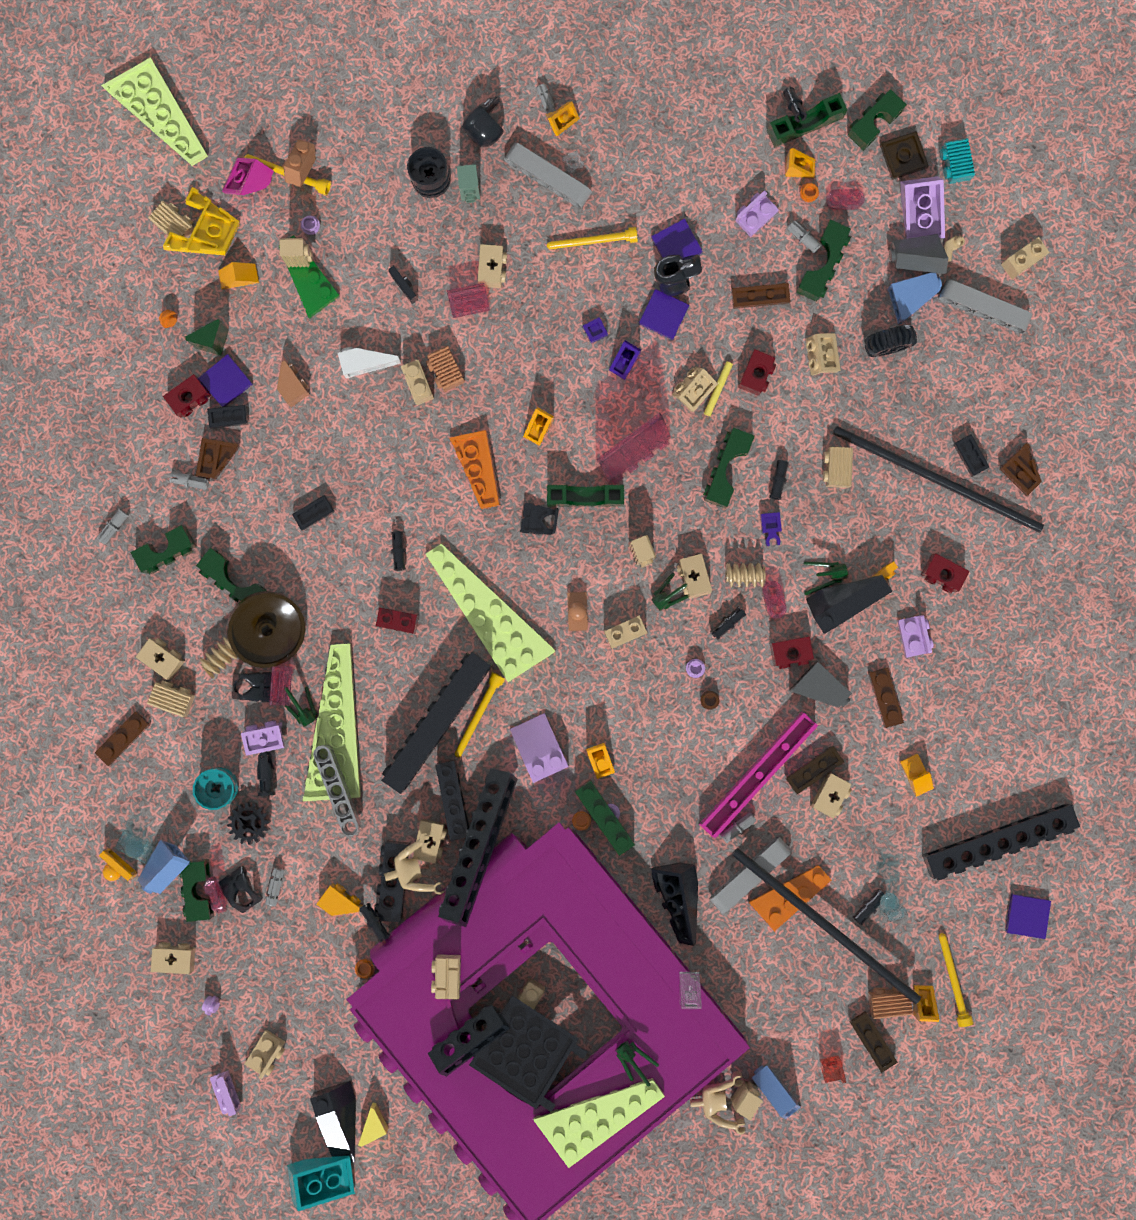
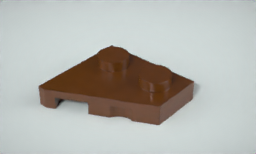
(214, 457)
(1022, 470)

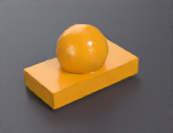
(116, 866)

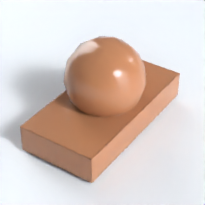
(577, 611)

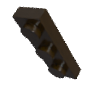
(814, 770)
(873, 1041)

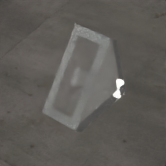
(689, 990)

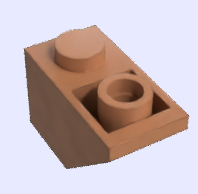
(290, 386)

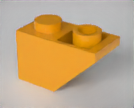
(338, 902)

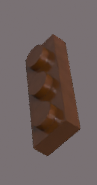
(760, 295)
(886, 697)
(122, 738)

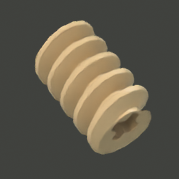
(745, 574)
(218, 658)

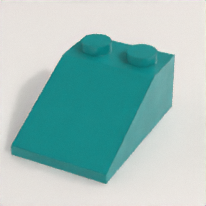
(320, 1181)

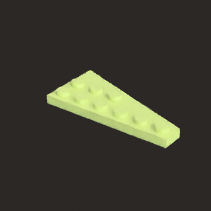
(151, 101)
(591, 1122)

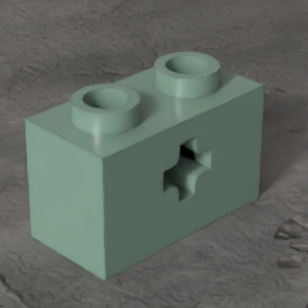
(468, 183)

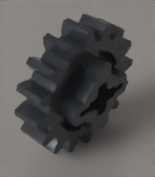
(242, 818)

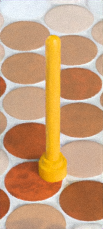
(322, 185)
(628, 235)
(495, 682)
(964, 1018)

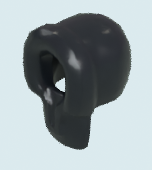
(481, 126)
(674, 273)

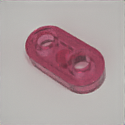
(845, 199)
(774, 599)
(217, 898)

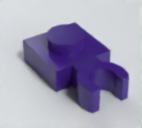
(771, 524)

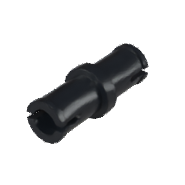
(794, 104)
(779, 480)
(398, 551)
(728, 623)
(868, 908)
(374, 922)

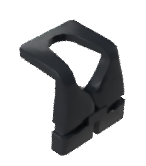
(533, 519)
(259, 689)
(238, 881)

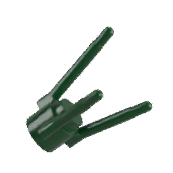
(837, 572)
(662, 600)
(304, 716)
(626, 1053)

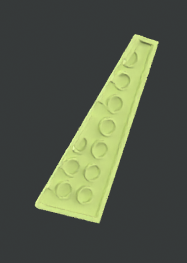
(504, 634)
(336, 727)

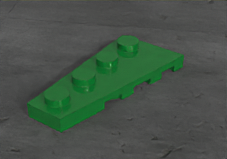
(312, 287)

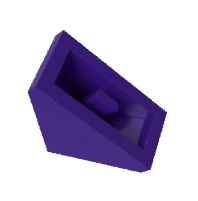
(625, 360)

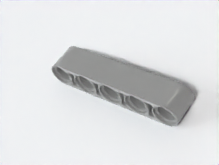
(547, 175)
(985, 306)
(336, 800)
(745, 879)

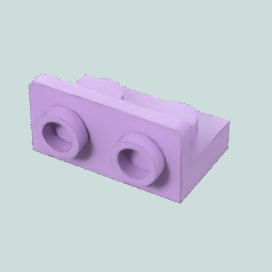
(756, 213)
(915, 636)
(262, 738)
(225, 1093)

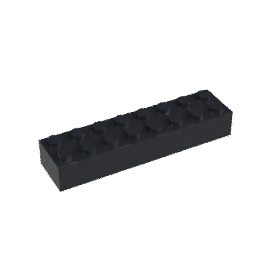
(436, 723)

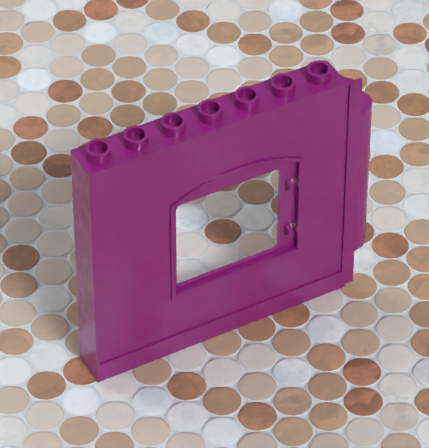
(566, 898)

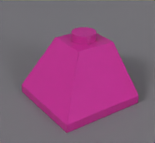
(247, 177)

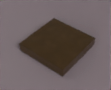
(904, 155)

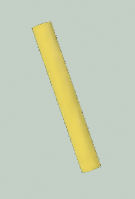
(717, 390)

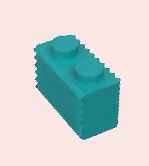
(957, 161)

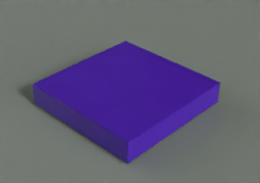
(676, 240)
(664, 314)
(225, 381)
(1028, 916)

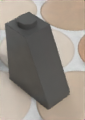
(920, 254)
(821, 686)

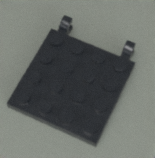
(527, 1054)

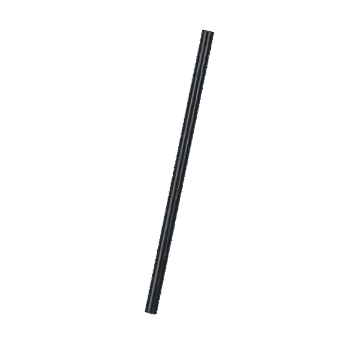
(938, 479)
(826, 926)

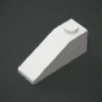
(362, 361)

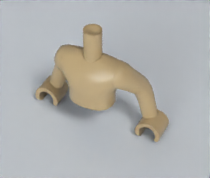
(408, 870)
(714, 1101)

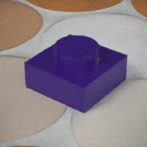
(595, 330)

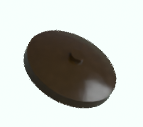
(266, 629)

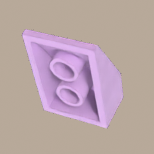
(923, 207)
(539, 748)

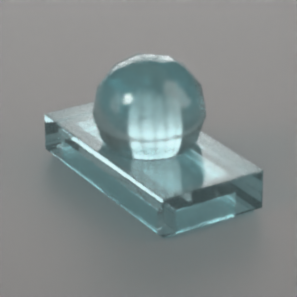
(135, 847)
(891, 908)

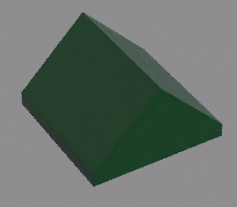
(209, 337)

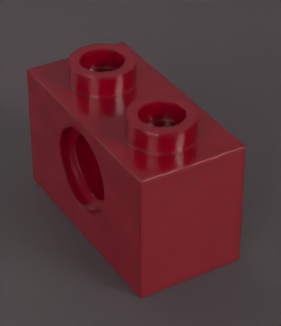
(762, 362)
(176, 397)
(956, 573)
(397, 620)
(803, 652)

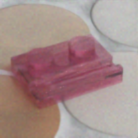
(468, 300)
(280, 678)

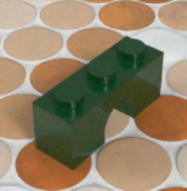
(888, 107)
(179, 544)
(195, 907)

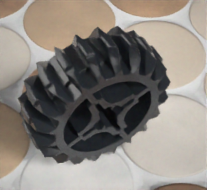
(890, 341)

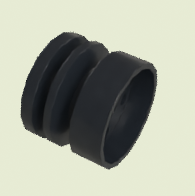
(425, 163)

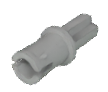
(804, 236)
(189, 480)
(112, 526)
(738, 827)

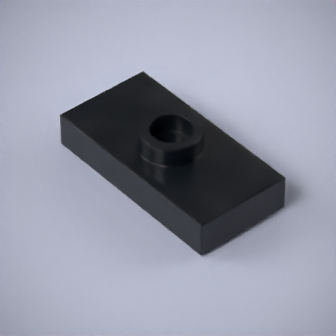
(403, 283)
(227, 416)
(971, 455)
(313, 513)

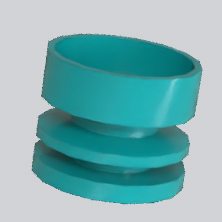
(204, 785)

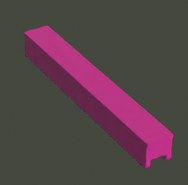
(758, 775)

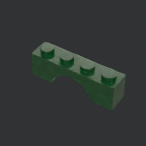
(823, 114)
(833, 240)
(720, 491)
(585, 496)
(216, 566)
(604, 817)

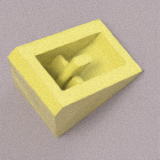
(374, 1127)

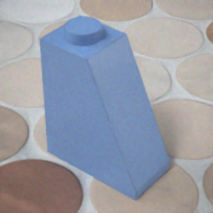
(912, 294)
(162, 867)
(775, 1091)

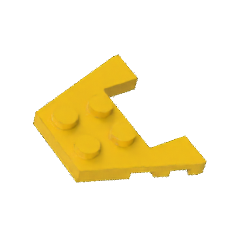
(212, 232)

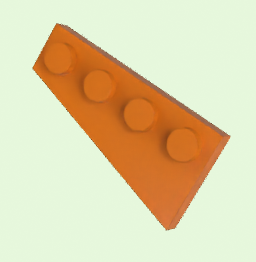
(476, 458)
(777, 909)

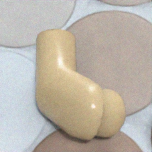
(953, 244)

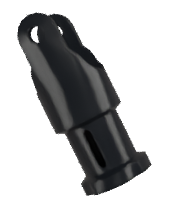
(265, 774)

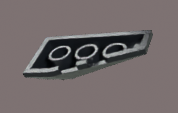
(840, 603)
(680, 892)
(336, 1117)

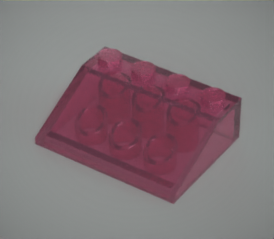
(634, 449)

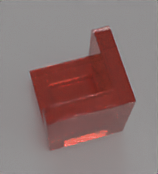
(832, 1069)

